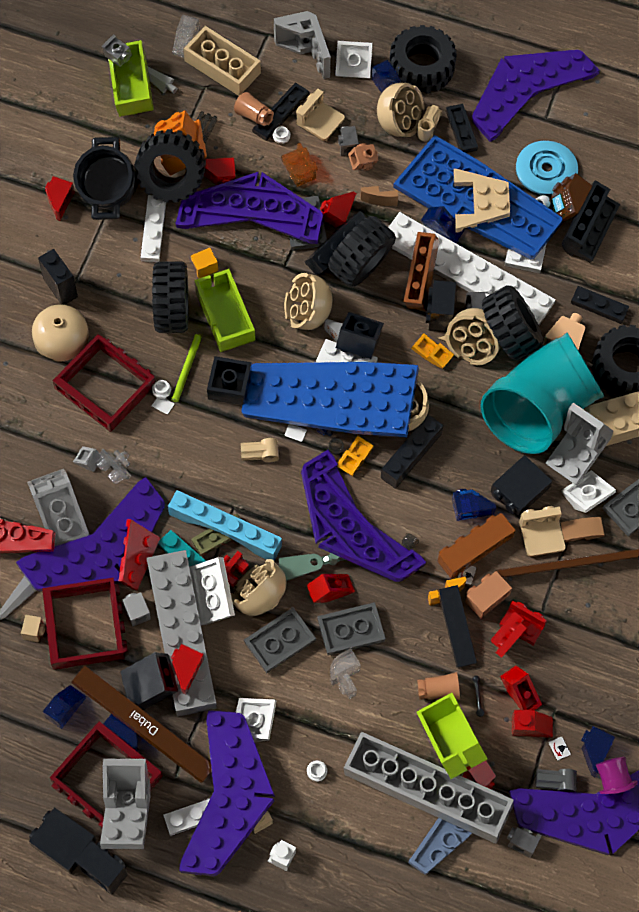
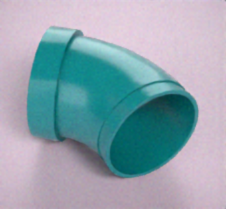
(534, 398)

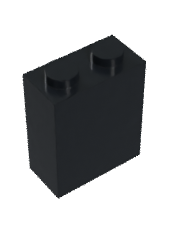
(58, 277)
(520, 486)
(149, 680)
(60, 839)

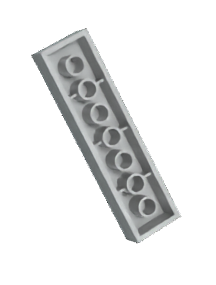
(181, 625)
(428, 787)

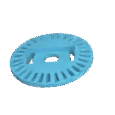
(530, 166)

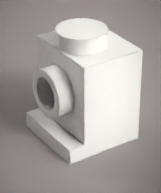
(282, 855)

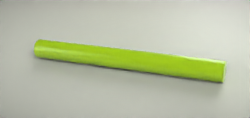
(186, 368)

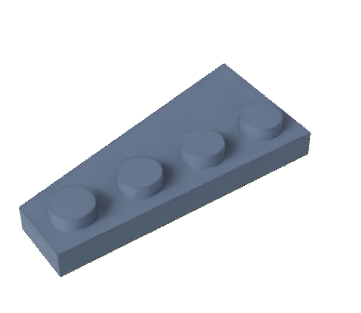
(437, 845)

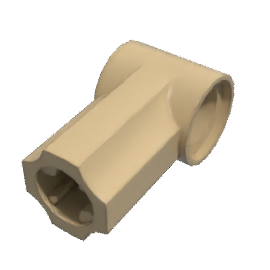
(428, 123)
(265, 450)

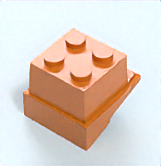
(183, 123)

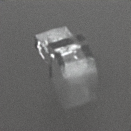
(341, 669)

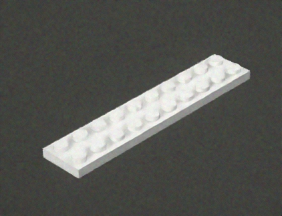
(466, 268)

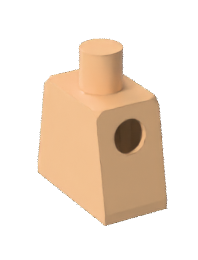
(566, 325)

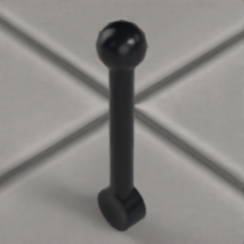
(480, 712)

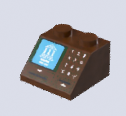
(569, 196)

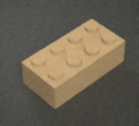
(222, 60)
(619, 415)

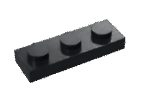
(461, 128)
(599, 304)

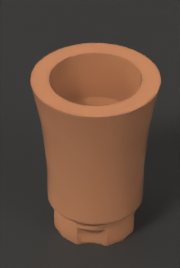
(253, 109)
(439, 687)

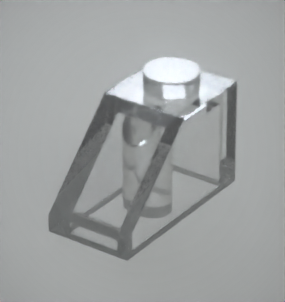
(186, 31)

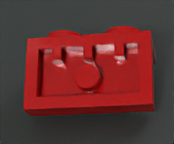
(536, 619)
(509, 633)

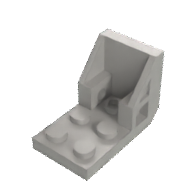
(295, 29)
(580, 445)
(58, 506)
(126, 803)

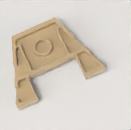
(489, 197)

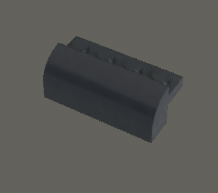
(590, 223)

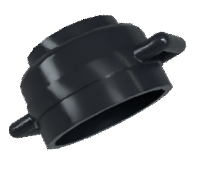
(105, 178)

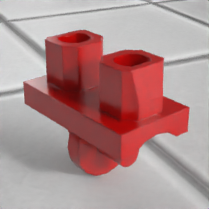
(236, 563)

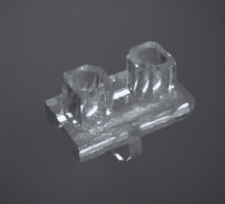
(119, 471)

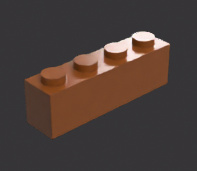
(421, 271)
(476, 545)

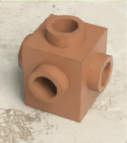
(363, 157)

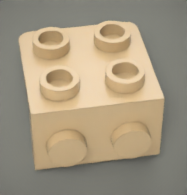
(318, 117)
(542, 531)

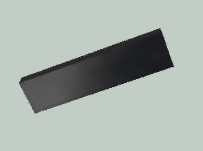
(282, 110)
(457, 626)

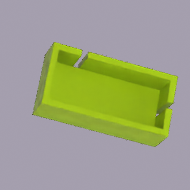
(132, 83)
(224, 310)
(451, 735)

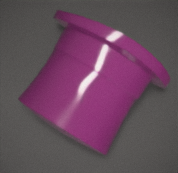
(615, 776)

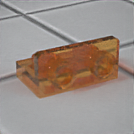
(300, 165)

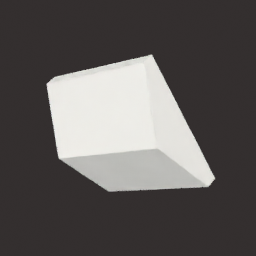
(353, 59)
(588, 493)
(259, 716)

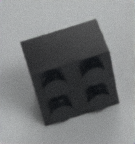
(440, 305)
(359, 335)
(229, 380)
(101, 867)

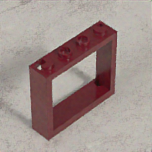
(119, 355)
(80, 589)
(109, 736)

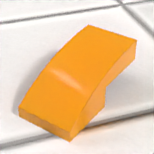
(432, 352)
(355, 456)
(433, 596)

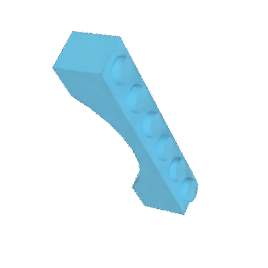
(200, 513)

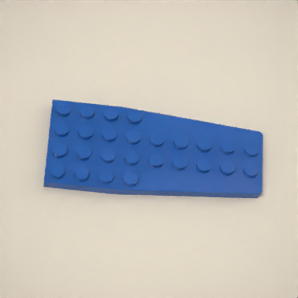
(431, 183)
(334, 396)

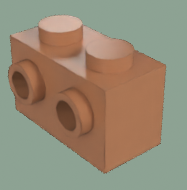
(487, 594)

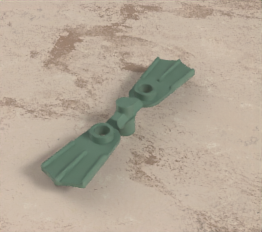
(301, 565)

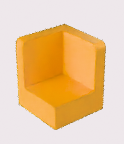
(204, 263)

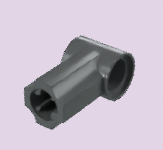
(561, 780)

